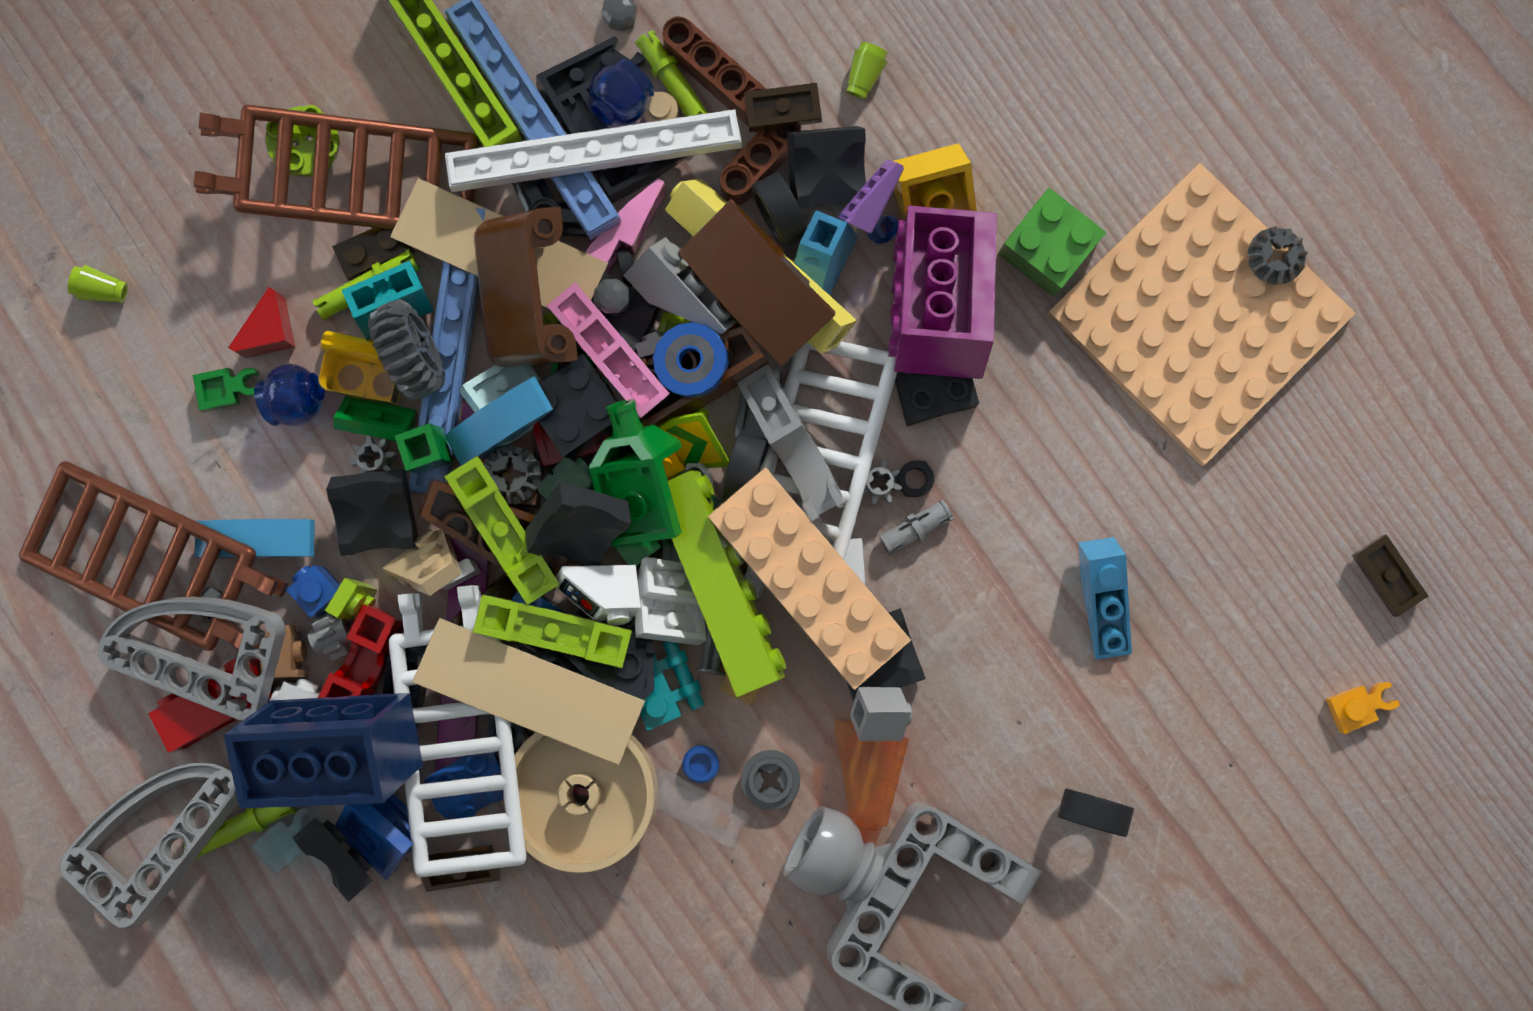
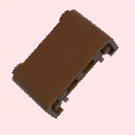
(512, 291)

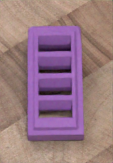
(871, 200)

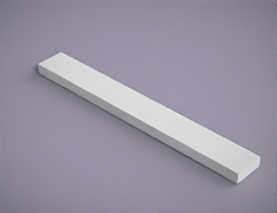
(593, 150)

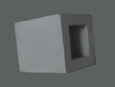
(880, 714)

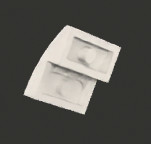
(668, 604)

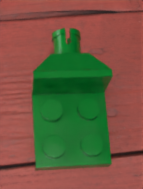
(633, 470)

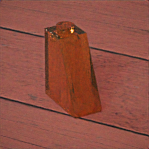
(868, 774)

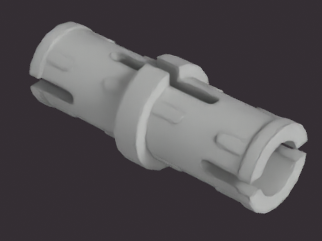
(916, 527)

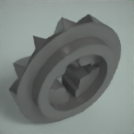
(1276, 271)
(523, 462)
(752, 780)

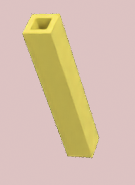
(696, 203)

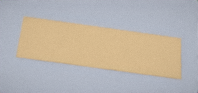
(446, 228)
(528, 691)

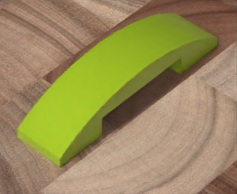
(500, 529)
(552, 630)

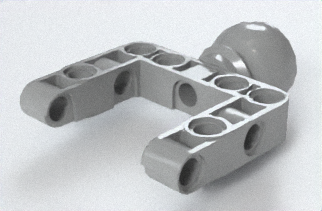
(833, 859)

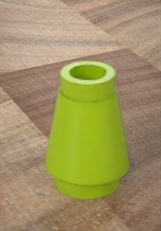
(865, 69)
(95, 285)

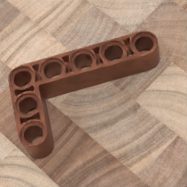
(713, 78)

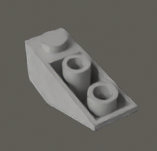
(672, 285)

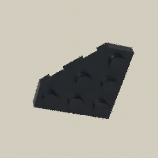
(637, 672)

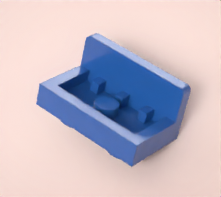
(464, 768)

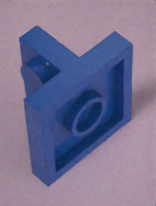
(378, 833)

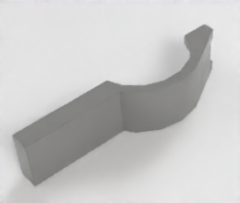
(791, 442)

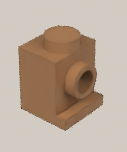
(291, 655)

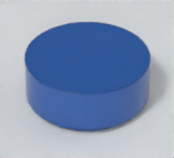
(700, 764)

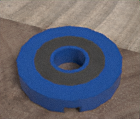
(675, 345)

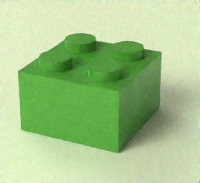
(1051, 242)

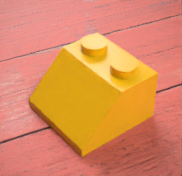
(936, 180)

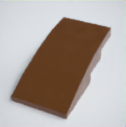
(756, 282)

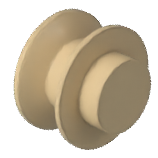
(661, 107)

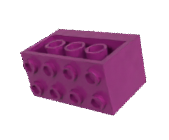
(943, 292)

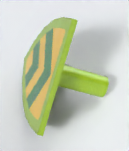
(697, 439)

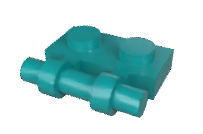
(663, 703)

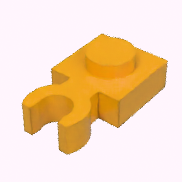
(1357, 707)

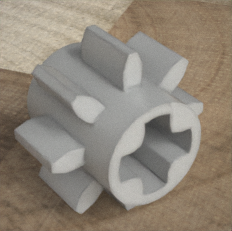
(365, 453)
(890, 485)
(329, 636)

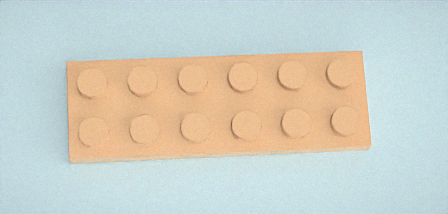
(809, 578)

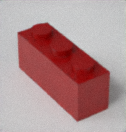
(186, 722)

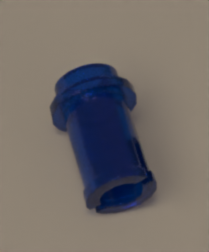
(891, 226)

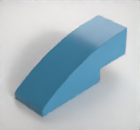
(499, 421)
(266, 536)

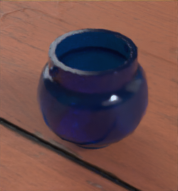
(620, 93)
(289, 395)

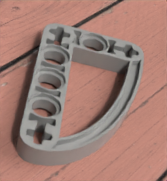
(239, 684)
(160, 858)

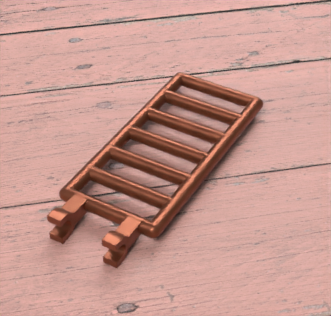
(244, 130)
(216, 541)

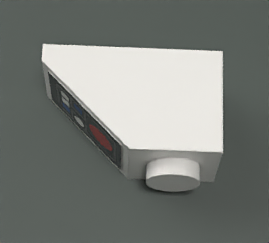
(602, 591)

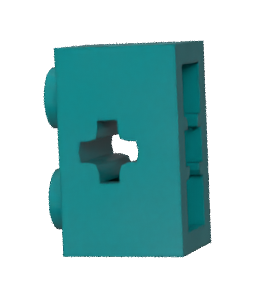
(387, 286)

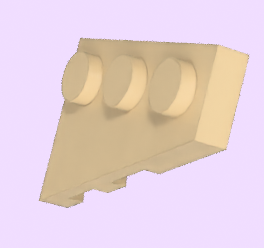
(427, 565)

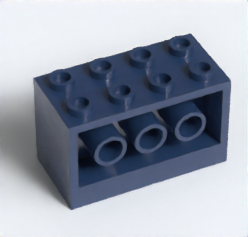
(324, 751)

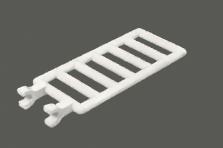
(870, 429)
(413, 636)

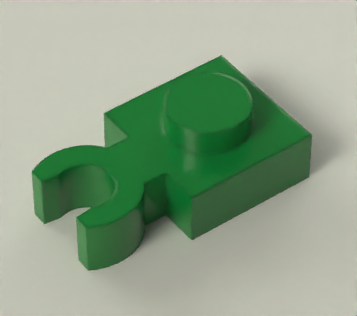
(221, 389)

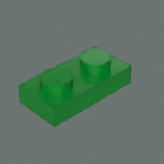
(373, 418)

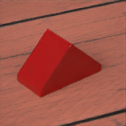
(266, 328)

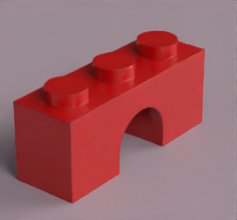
(366, 656)

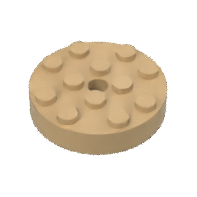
(589, 834)

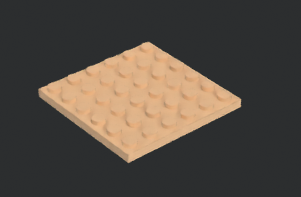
(1190, 321)

